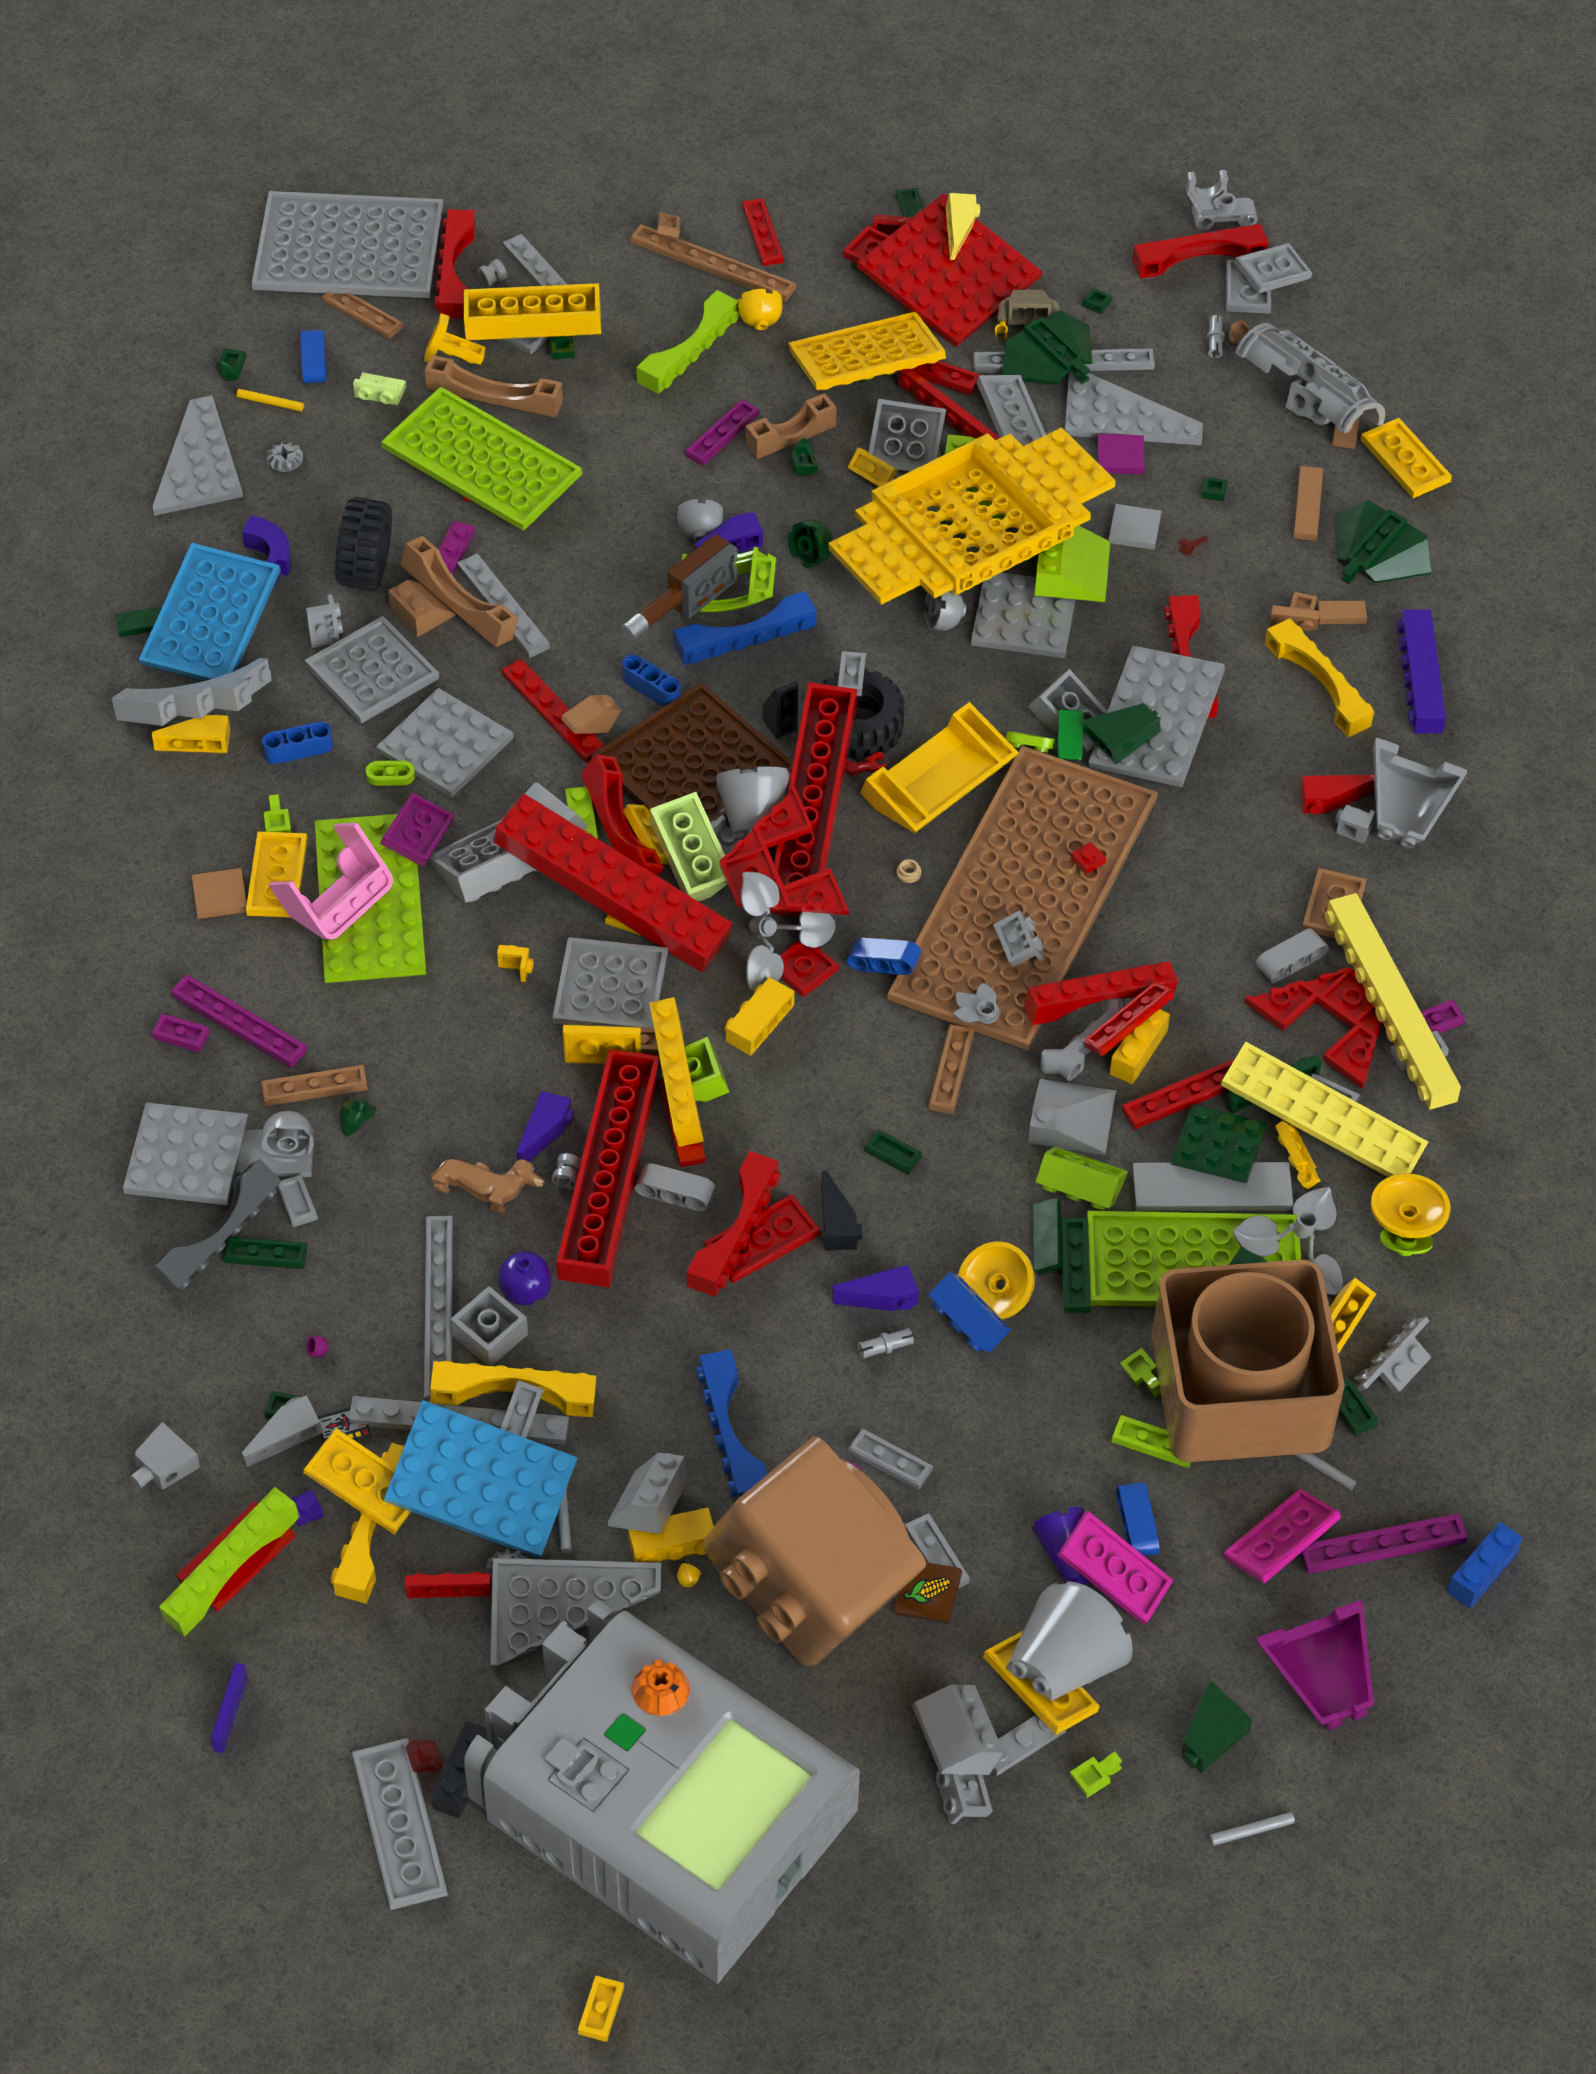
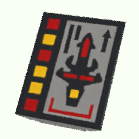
(340, 1420)

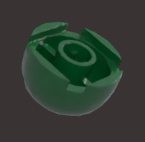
(812, 538)

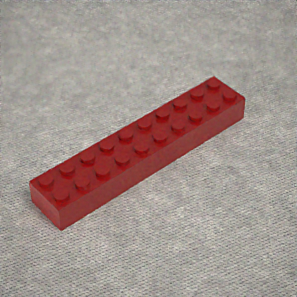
(818, 779)
(612, 882)
(608, 1168)

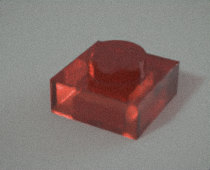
(424, 1755)

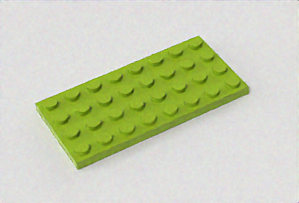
(482, 458)
(390, 933)
(1137, 1248)

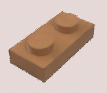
(1305, 618)

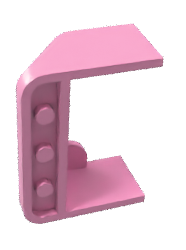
(362, 885)

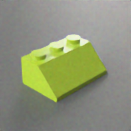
(1081, 1177)

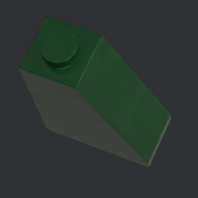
(1123, 730)
(1214, 1729)

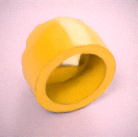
(688, 1575)

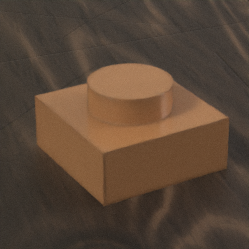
(1303, 601)

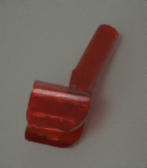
(1188, 546)

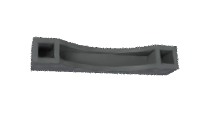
(249, 1190)

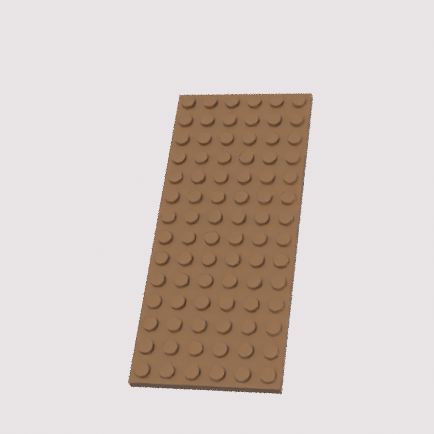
(1025, 865)

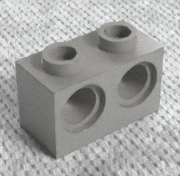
(1309, 407)

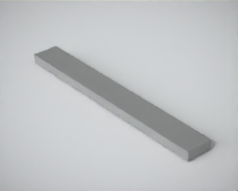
(1101, 360)
(438, 1294)

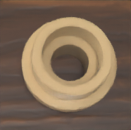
(909, 866)

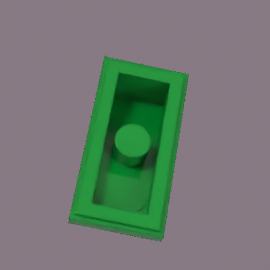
(1070, 734)

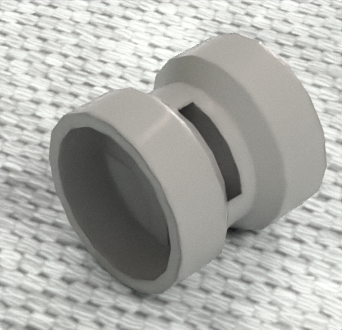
(493, 272)
(566, 1172)

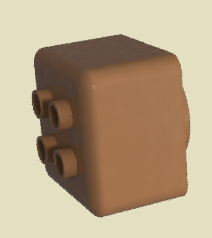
(1247, 1360)
(813, 1551)

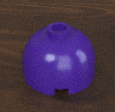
(524, 1278)

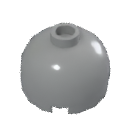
(699, 519)
(944, 611)
(287, 1136)

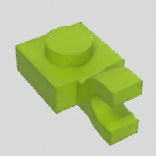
(276, 819)
(1142, 1369)
(1093, 1776)

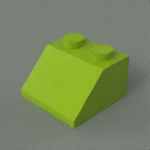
(705, 1071)

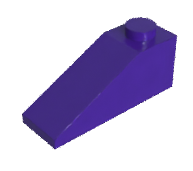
(740, 530)
(545, 1124)
(882, 1291)

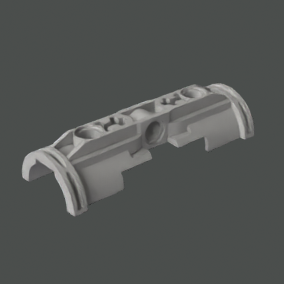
(1340, 393)

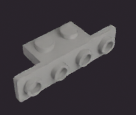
(1399, 1361)

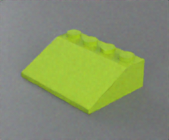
(1074, 568)

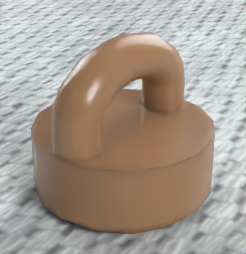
(1238, 331)

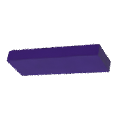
(229, 1707)

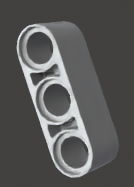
(1291, 955)
(674, 1187)

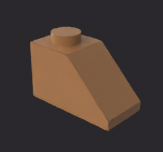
(592, 715)

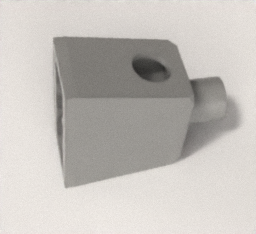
(163, 1459)

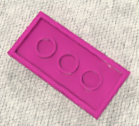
(1282, 1535)
(1115, 1567)

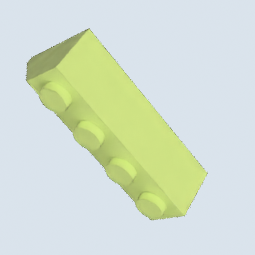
(689, 846)

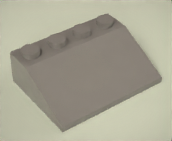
(477, 865)

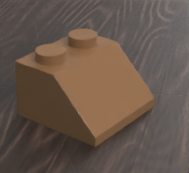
(418, 607)

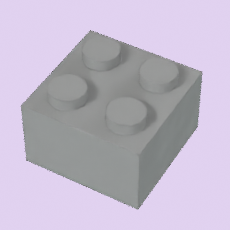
(489, 1326)

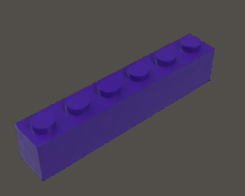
(1422, 671)

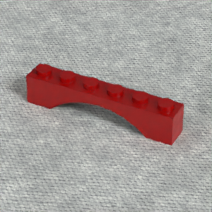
(459, 234)
(1156, 257)
(1184, 620)
(604, 784)
(1054, 1000)
(712, 1264)

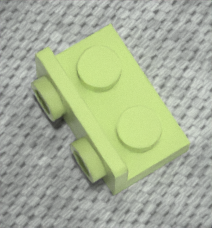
(379, 388)

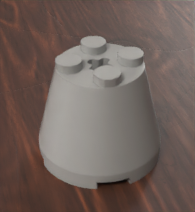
(751, 795)

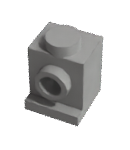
(1354, 823)

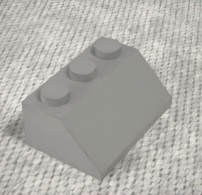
(651, 1494)
(958, 1731)

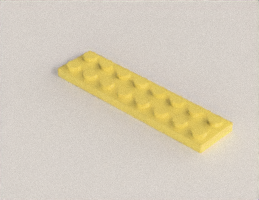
(1323, 1112)

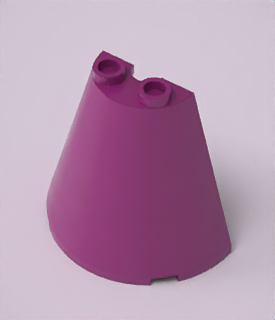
(1326, 1664)

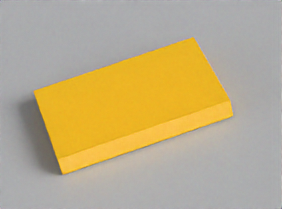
(592, 1043)

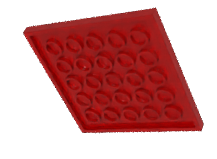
(948, 293)

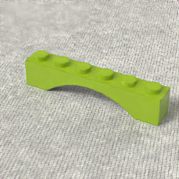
(663, 367)
(196, 1593)

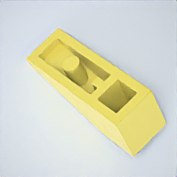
(960, 215)

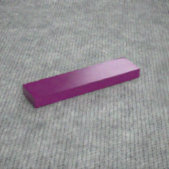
(722, 432)

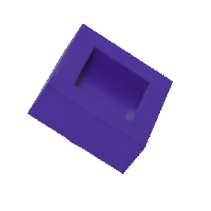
(307, 1507)

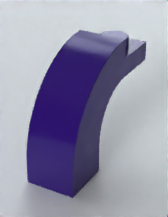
(269, 539)

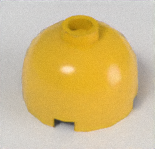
(760, 308)

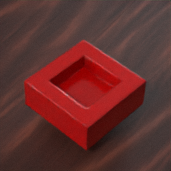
(1088, 858)

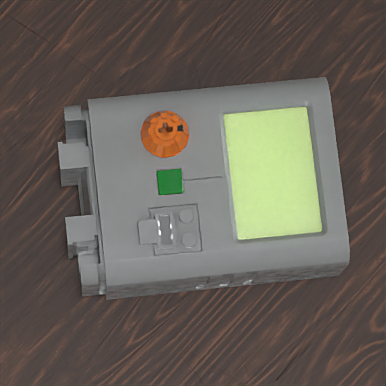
(660, 1787)

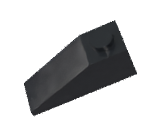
(781, 710)
(838, 1217)

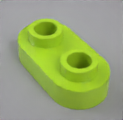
(1040, 743)
(390, 773)

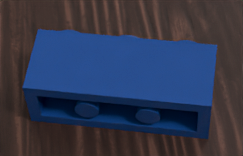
(969, 1313)
(1484, 1565)

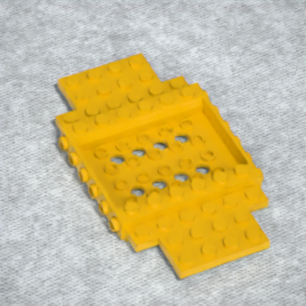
(1032, 485)

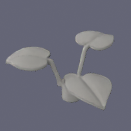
(757, 897)
(1314, 1212)

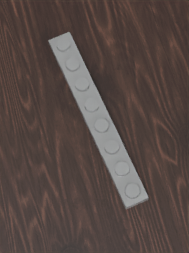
(402, 1414)

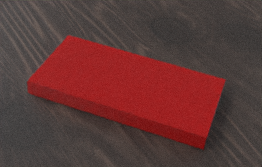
(779, 1231)
(247, 1570)

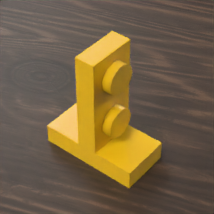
(452, 344)

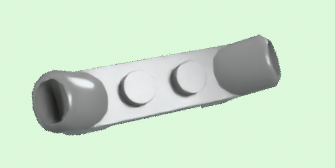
(1070, 1060)

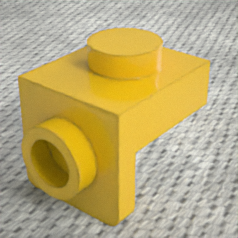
(515, 958)

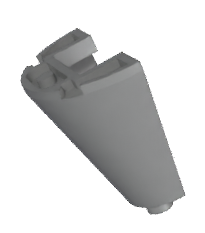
(1410, 794)
(1070, 1640)

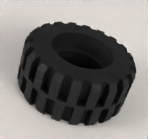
(363, 543)
(887, 726)

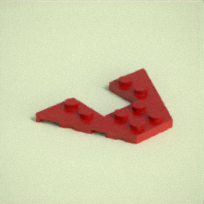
(785, 822)
(1343, 998)

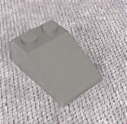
(1066, 694)

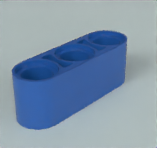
(313, 356)
(650, 680)
(297, 742)
(884, 956)
(1138, 1518)

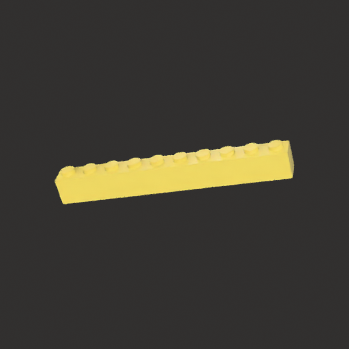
(1392, 1002)

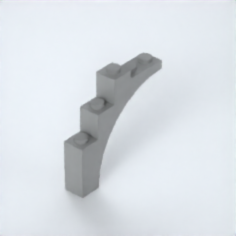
(192, 700)

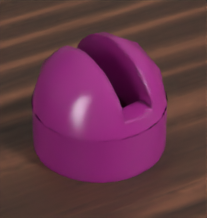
(316, 1346)

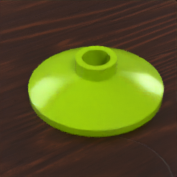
(1404, 1245)

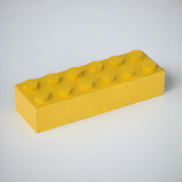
(532, 311)

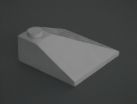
(906, 434)
(1071, 1116)

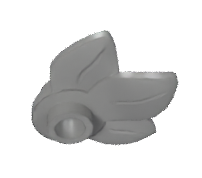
(975, 1007)

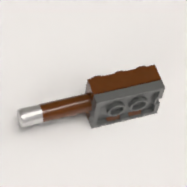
(690, 585)

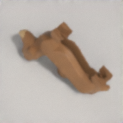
(485, 1184)

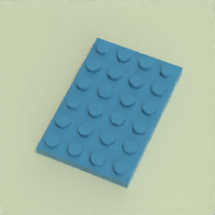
(209, 613)
(480, 1479)

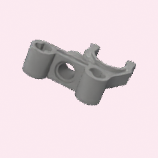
(1216, 205)

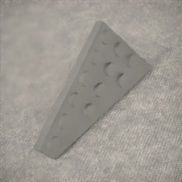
(1110, 409)
(199, 464)
(539, 1594)

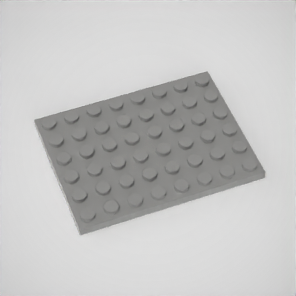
(348, 244)

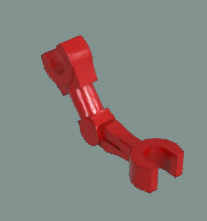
(870, 764)

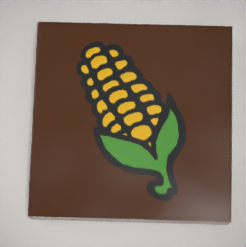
(930, 1594)

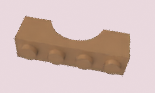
(814, 418)

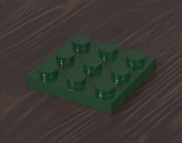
(1219, 1143)

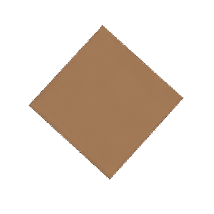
(219, 893)

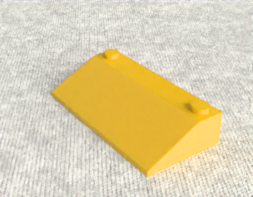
(939, 770)

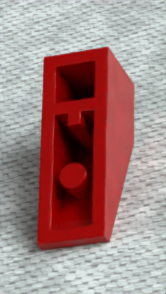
(1331, 792)

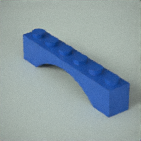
(702, 642)
(720, 1381)

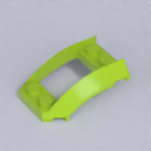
(761, 581)

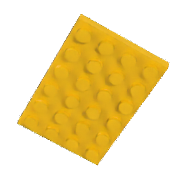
(866, 351)

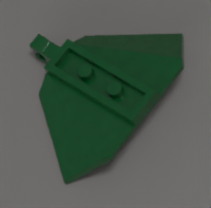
(1050, 350)
(1380, 545)

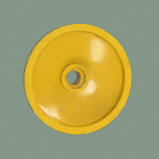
(1414, 1197)
(996, 1263)

